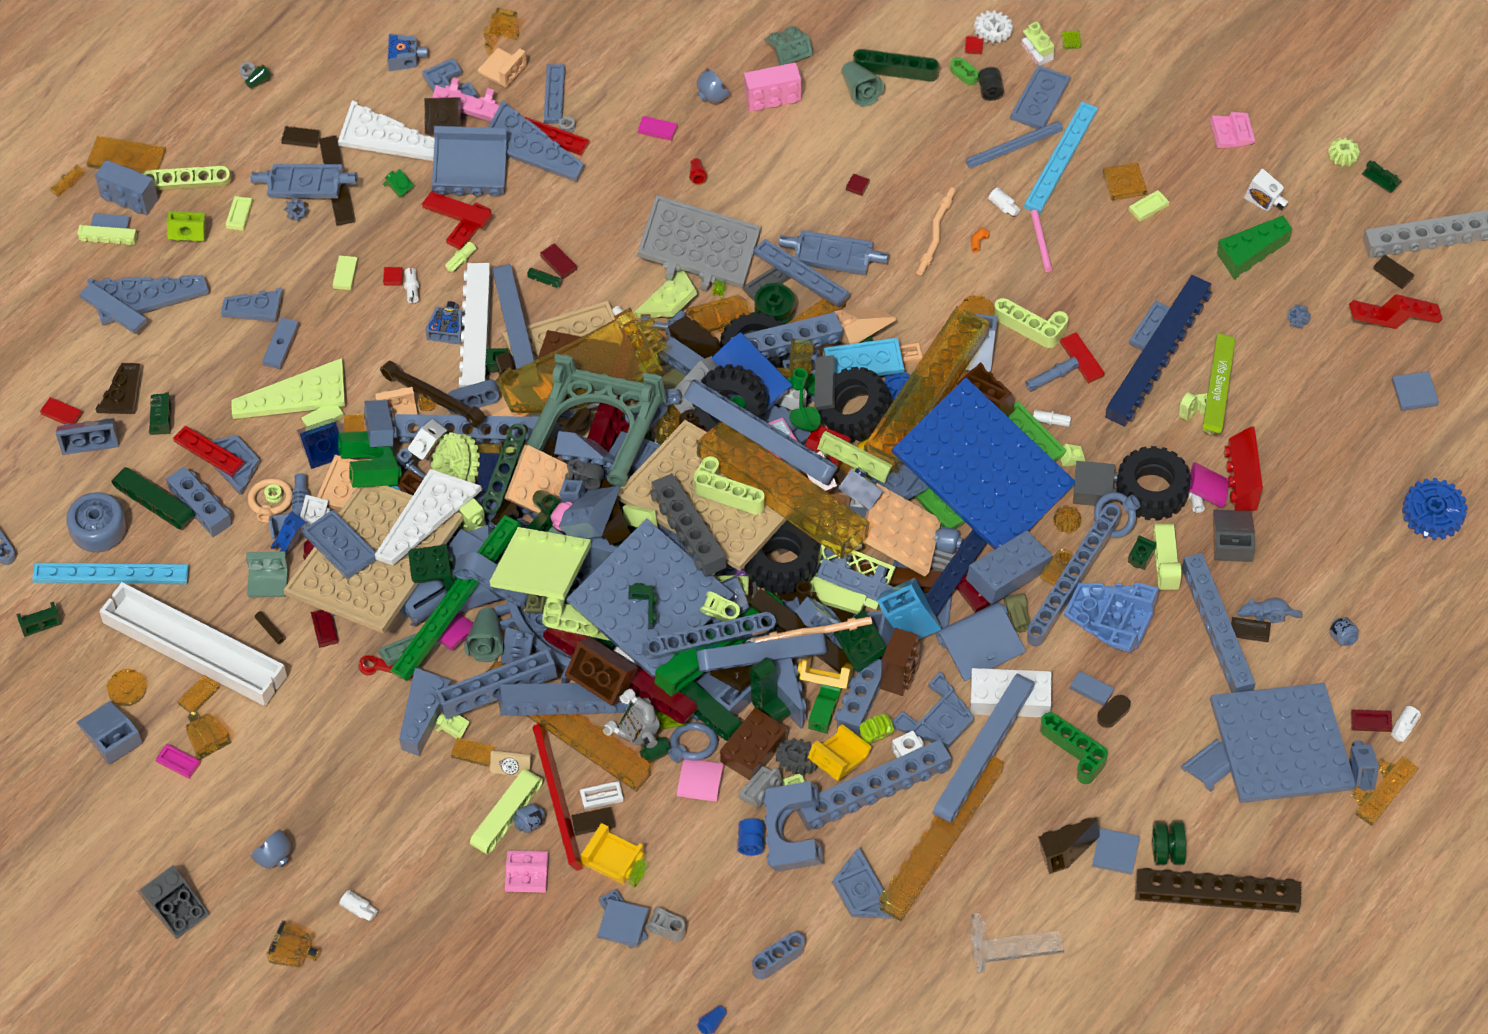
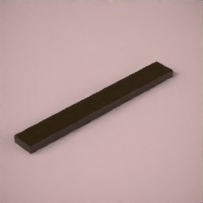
(572, 426)

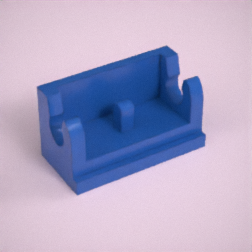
(289, 533)

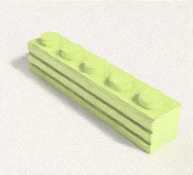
(107, 235)

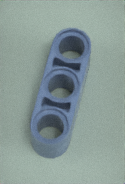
(481, 394)
(781, 947)

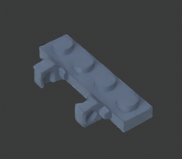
(842, 575)

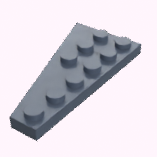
(533, 146)
(148, 294)

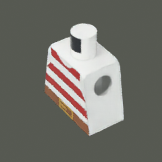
(425, 442)

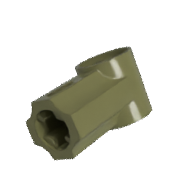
(1017, 608)

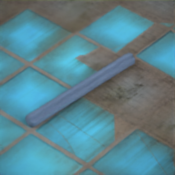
(1014, 144)

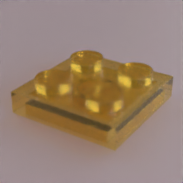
(1124, 181)

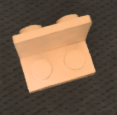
(503, 67)

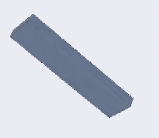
(554, 93)
(113, 308)

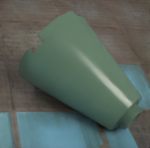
(862, 84)
(484, 637)

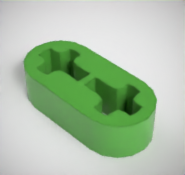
(965, 70)

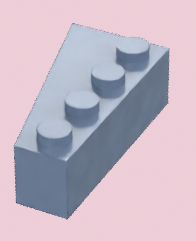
(421, 711)

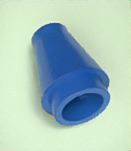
(710, 1021)

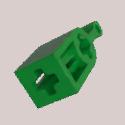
(824, 708)

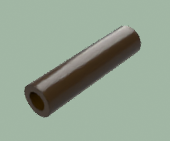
(269, 627)

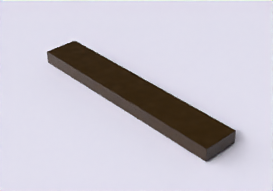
(341, 205)
(788, 621)

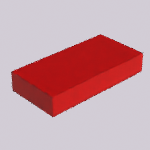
(61, 412)

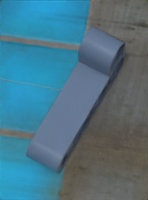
(481, 569)

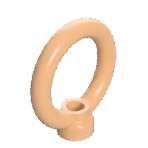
(265, 511)

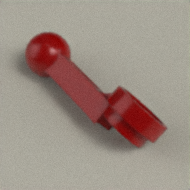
(378, 665)

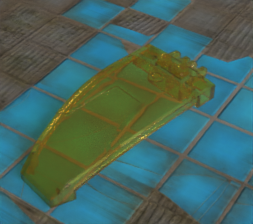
(613, 349)

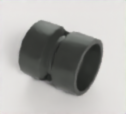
(990, 83)

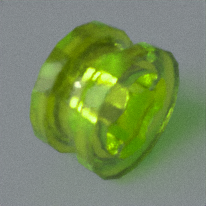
(718, 288)

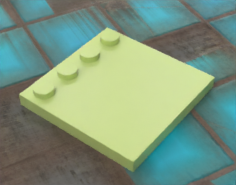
(540, 563)

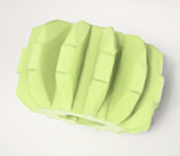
(1343, 152)

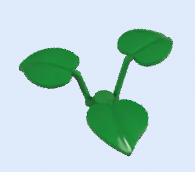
(808, 417)

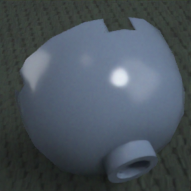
(711, 87)
(273, 851)

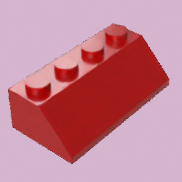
(1244, 470)

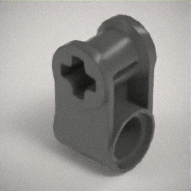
(588, 473)

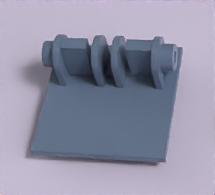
(516, 645)

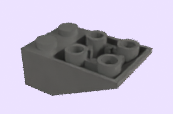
(1233, 535)
(173, 902)

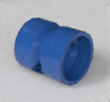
(750, 837)

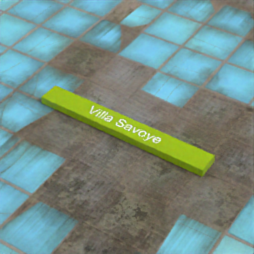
(1218, 383)

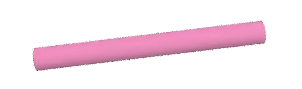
(1041, 241)

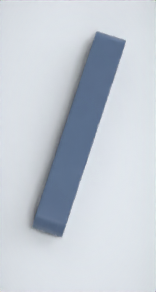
(702, 641)
(754, 652)

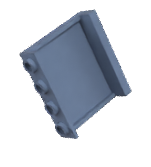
(469, 160)

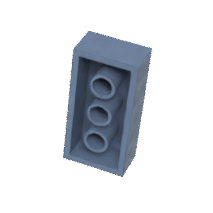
(1008, 567)

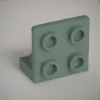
(790, 45)
(267, 574)

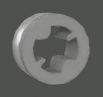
(243, 69)
(567, 120)

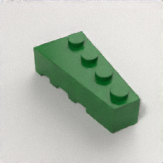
(1252, 245)

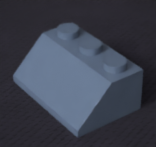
(87, 436)

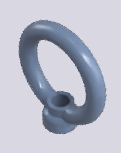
(1130, 505)
(678, 752)

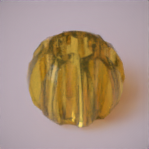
(1067, 519)

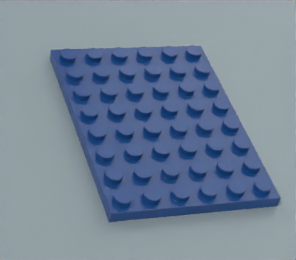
(983, 465)

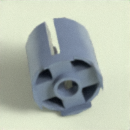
(423, 600)

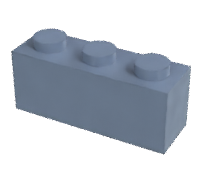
(379, 423)

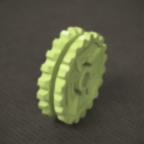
(456, 457)

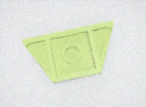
(669, 297)

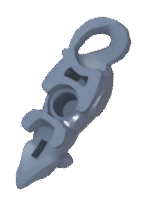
(1273, 609)

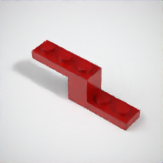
(1395, 311)

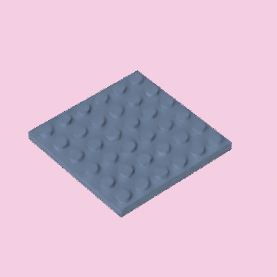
(654, 561)
(1282, 742)

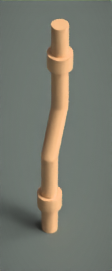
(927, 258)
(850, 624)

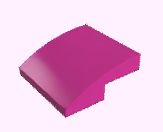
(1208, 485)
(456, 632)

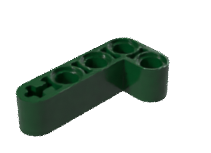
(546, 509)
(764, 690)

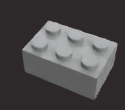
(696, 373)

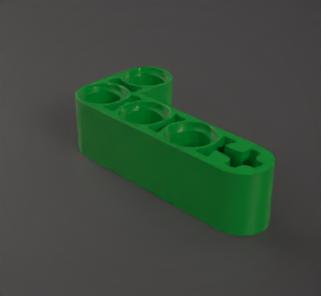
(1054, 727)

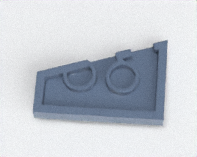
(254, 307)

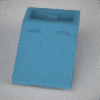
(909, 609)

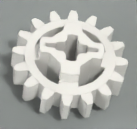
(993, 26)

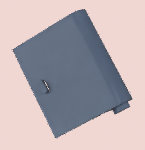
(981, 640)

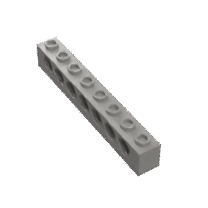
(1426, 234)

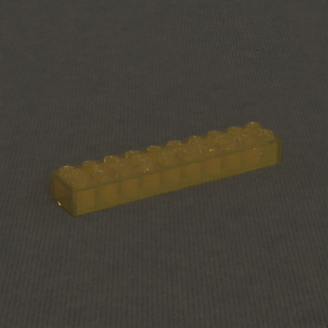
(929, 382)
(785, 489)

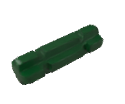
(544, 277)

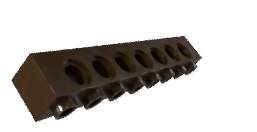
(1210, 897)

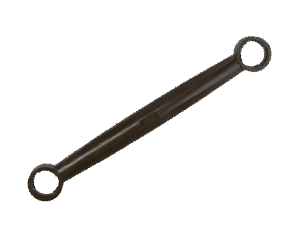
(472, 415)

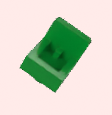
(398, 182)

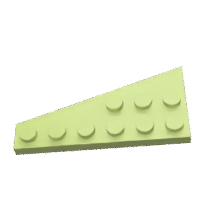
(302, 392)

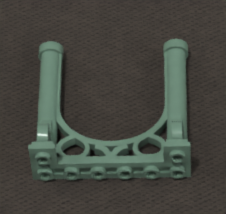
(568, 378)

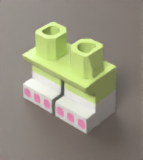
(1038, 44)

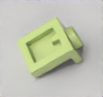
(454, 726)

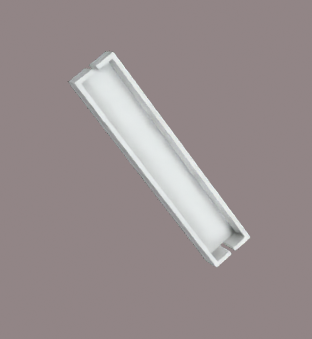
(193, 644)

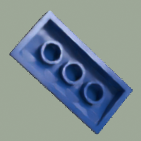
(743, 353)

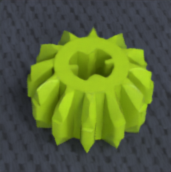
(876, 728)

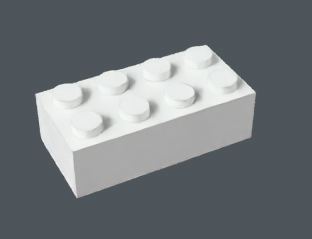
(990, 685)

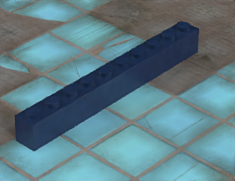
(1158, 351)

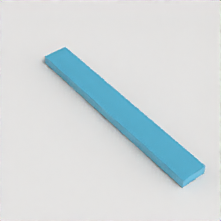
(1061, 157)
(110, 573)

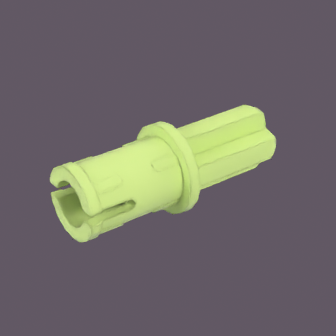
(460, 257)

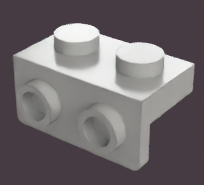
(755, 789)

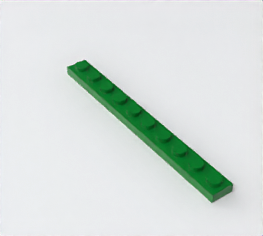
(451, 603)

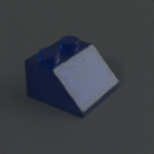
(319, 442)

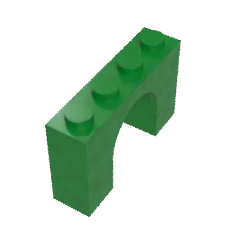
(368, 473)

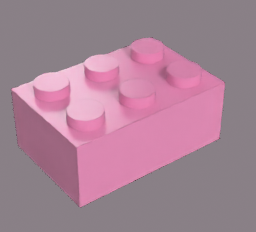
(772, 87)

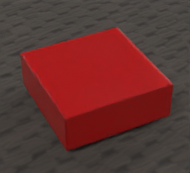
(973, 45)
(392, 276)

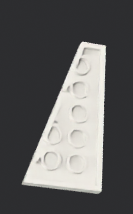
(382, 134)
(429, 507)

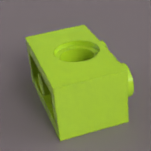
(179, 220)

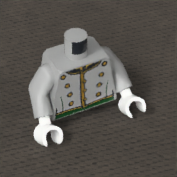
(638, 722)

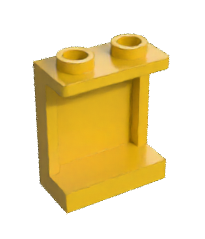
(825, 677)
(840, 753)
(611, 855)

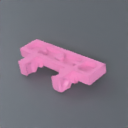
(478, 107)

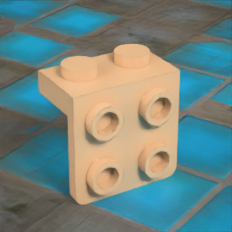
(400, 401)

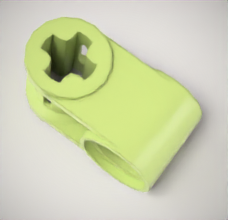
(718, 607)

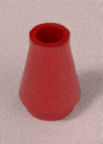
(697, 172)

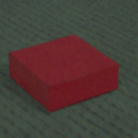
(857, 184)

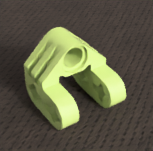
(1192, 403)

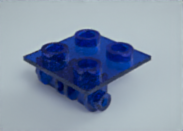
(486, 469)

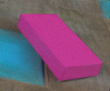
(657, 128)
(178, 761)

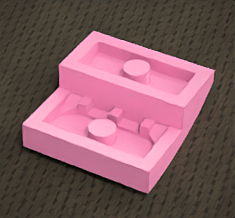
(1232, 130)
(700, 780)
(526, 871)

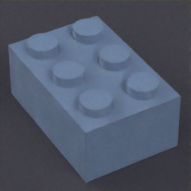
(126, 187)

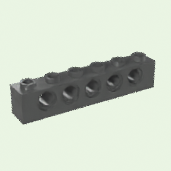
(688, 525)

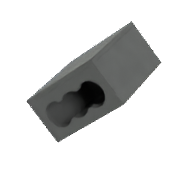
(1093, 482)

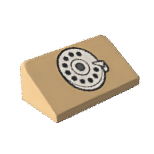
(509, 763)

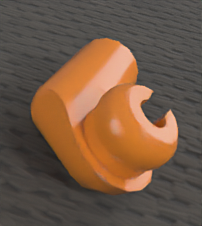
(980, 234)

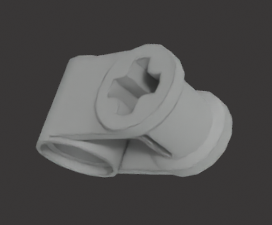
(664, 922)

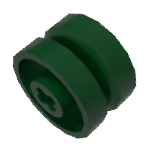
(775, 300)
(1169, 842)

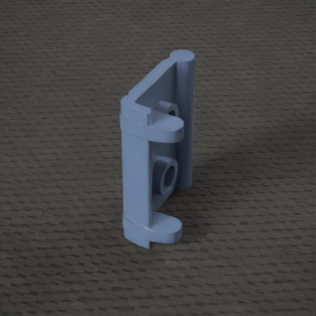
(1209, 764)

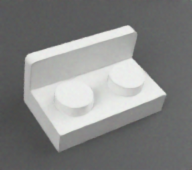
(313, 509)

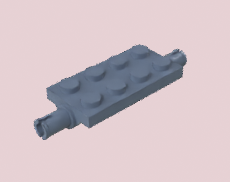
(304, 180)
(834, 252)

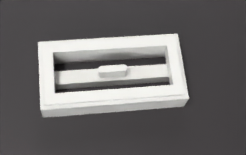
(603, 798)

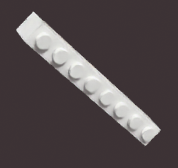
(475, 323)

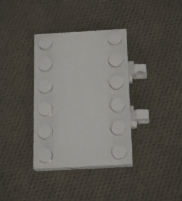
(698, 242)

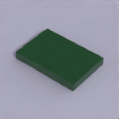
(862, 644)

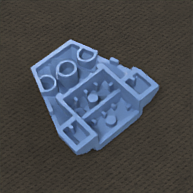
(1114, 613)

